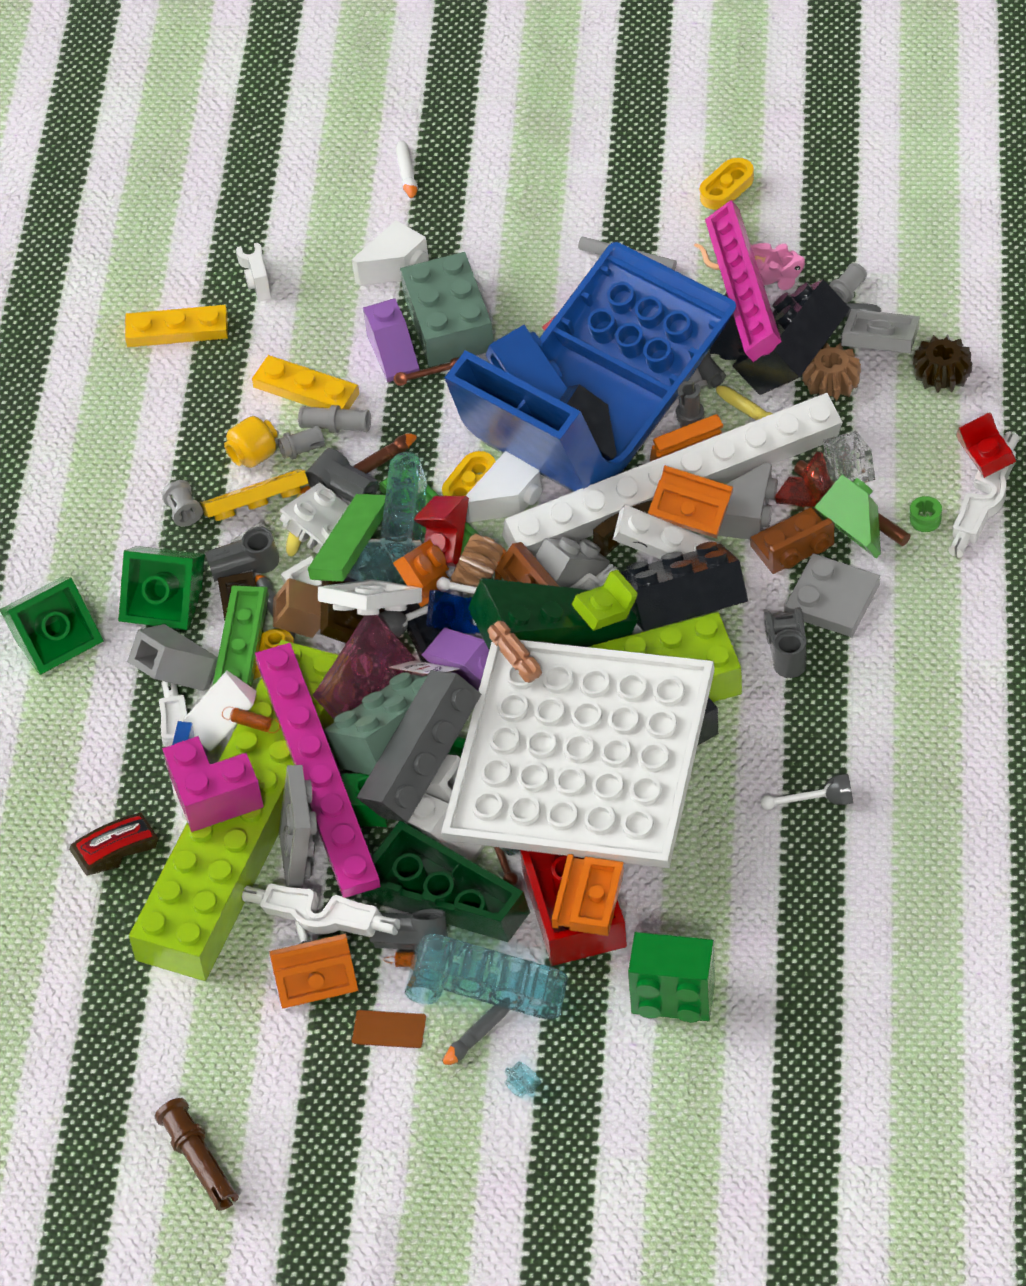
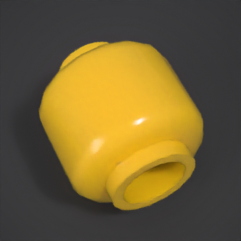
(251, 441)

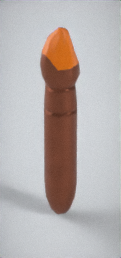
(383, 455)

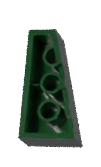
(539, 614)
(427, 875)

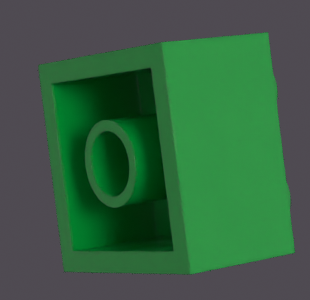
(671, 977)

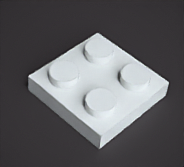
(369, 596)

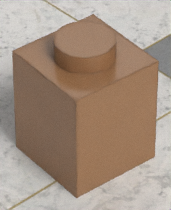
(297, 608)

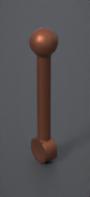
(401, 378)
(509, 876)

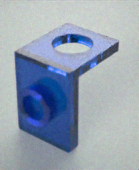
(450, 612)

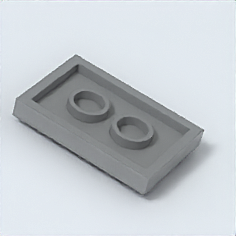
(296, 827)

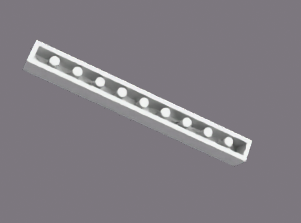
(717, 459)

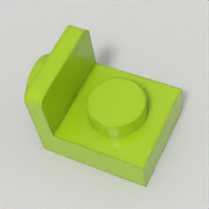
(606, 603)

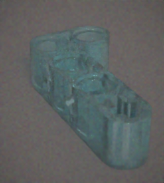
(397, 520)
(485, 976)

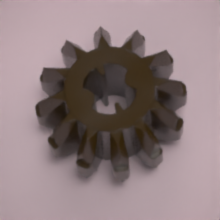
(942, 363)

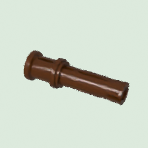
(189, 1141)

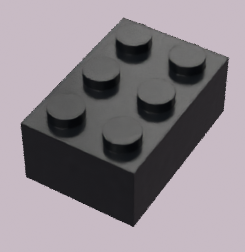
(804, 325)
(685, 585)

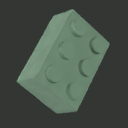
(446, 308)
(363, 733)

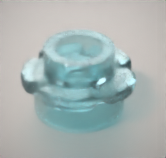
(521, 1080)

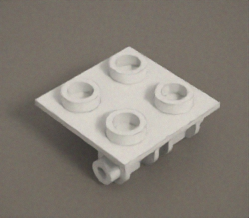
(313, 515)

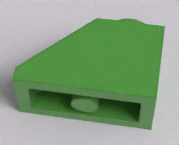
(853, 513)

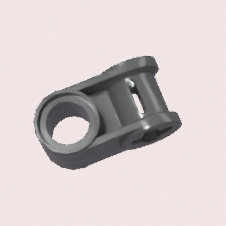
(787, 642)

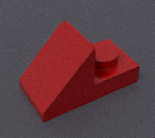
(985, 445)
(445, 524)

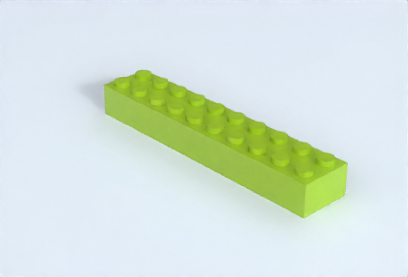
(209, 868)

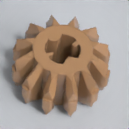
(833, 372)
(477, 561)

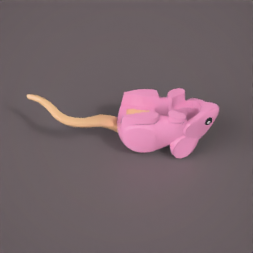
(773, 264)

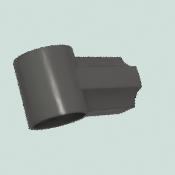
(338, 475)
(254, 552)
(411, 929)

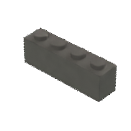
(419, 746)

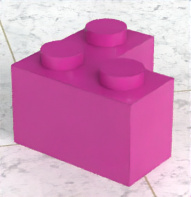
(211, 791)

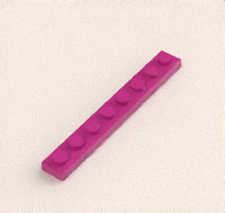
(743, 281)
(310, 748)

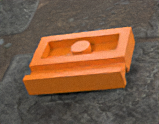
(686, 436)
(690, 501)
(423, 568)
(588, 895)
(313, 971)

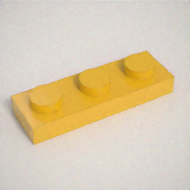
(176, 326)
(303, 384)
(255, 494)

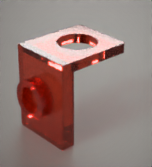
(806, 490)

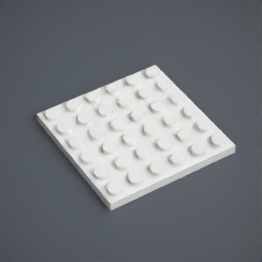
(582, 755)

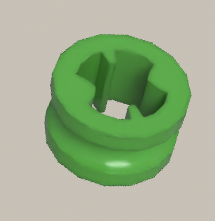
(925, 504)

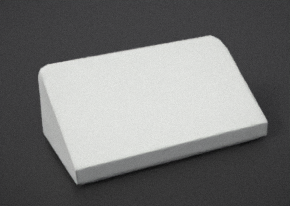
(207, 713)

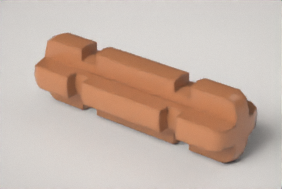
(514, 651)

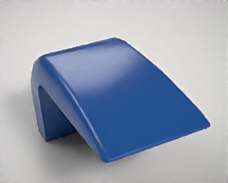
(621, 335)

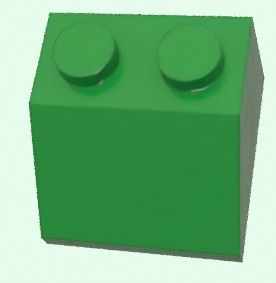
(160, 586)
(52, 624)

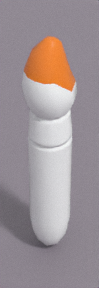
(409, 184)

